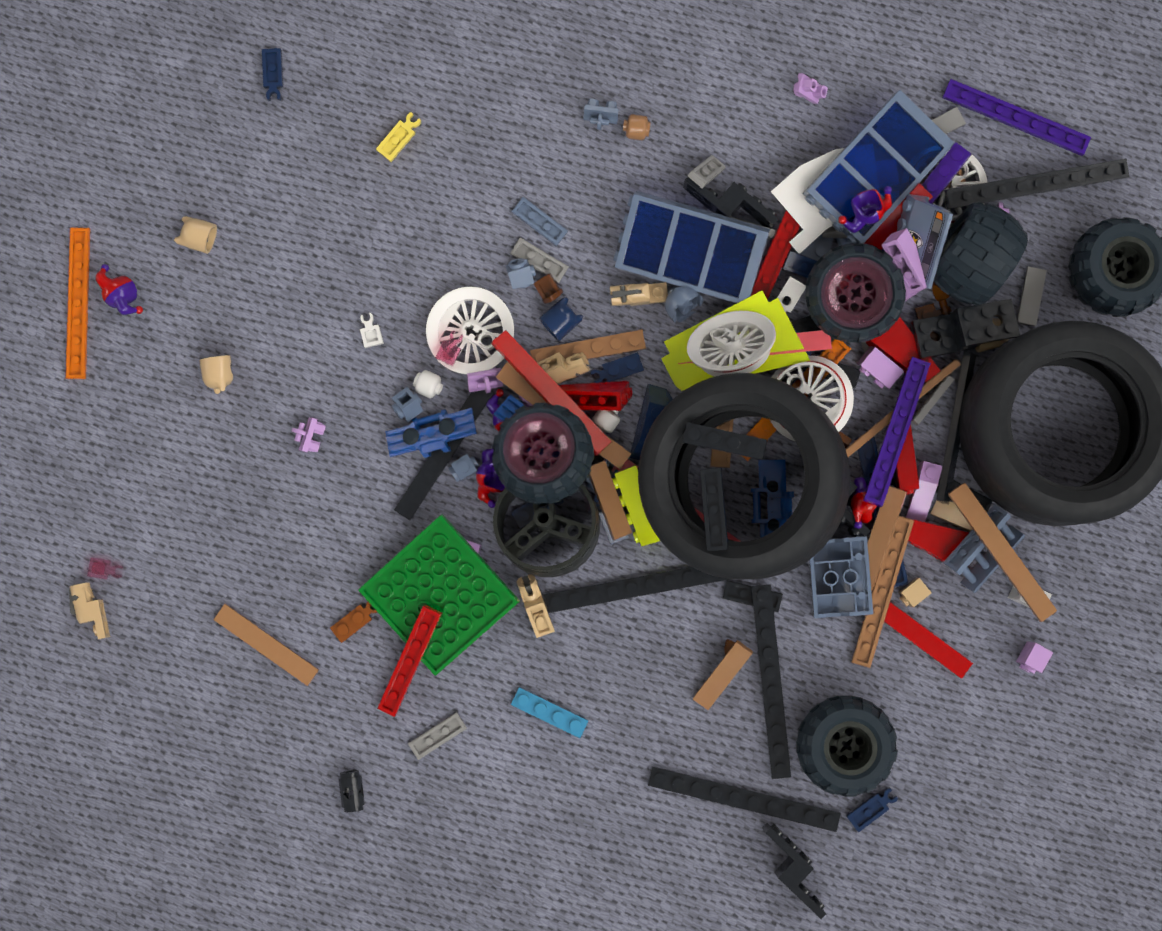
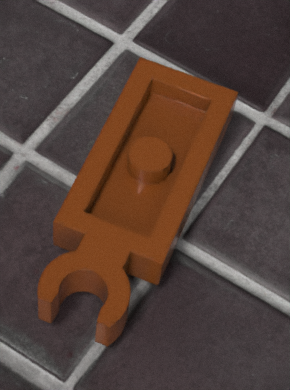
(352, 622)

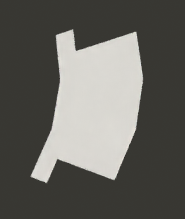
(791, 196)

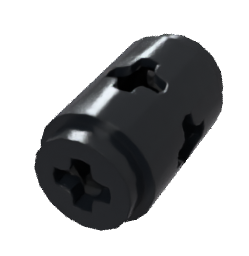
(351, 781)

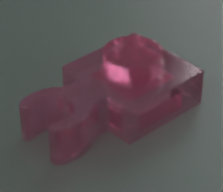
(449, 351)
(101, 568)

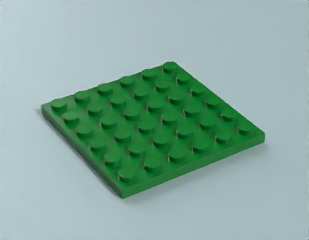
(447, 576)

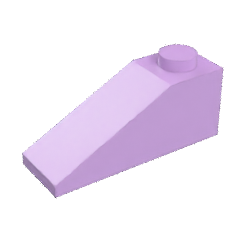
(906, 257)
(922, 498)

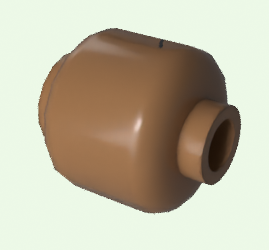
(636, 127)

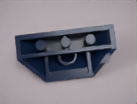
(654, 402)

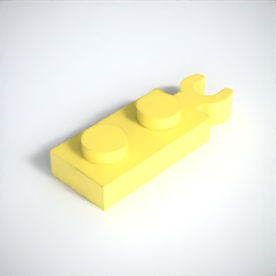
(398, 138)

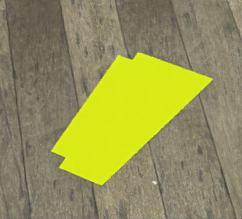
(786, 339)

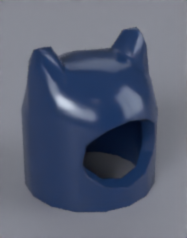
(560, 319)

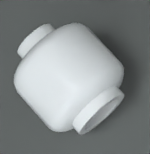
(428, 384)
(606, 420)

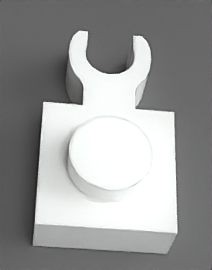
(371, 334)

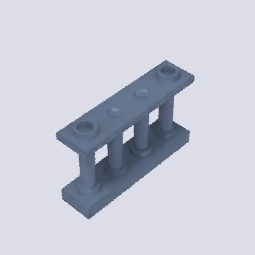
(971, 548)

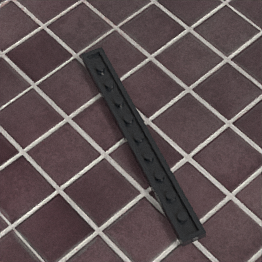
(1036, 183)
(627, 588)
(771, 681)
(744, 799)

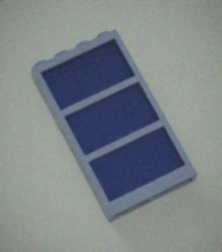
(890, 151)
(690, 247)

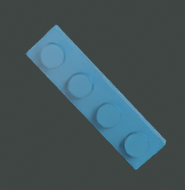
(549, 712)

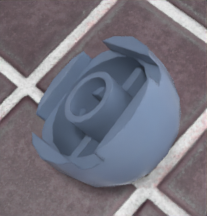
(681, 302)

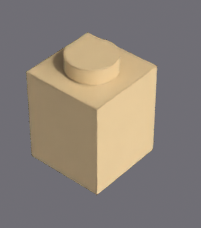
(914, 593)

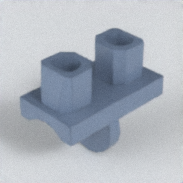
(601, 115)

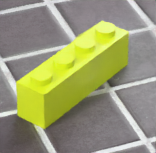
(628, 483)

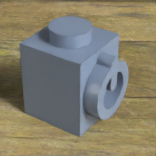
(520, 273)
(406, 404)
(463, 468)

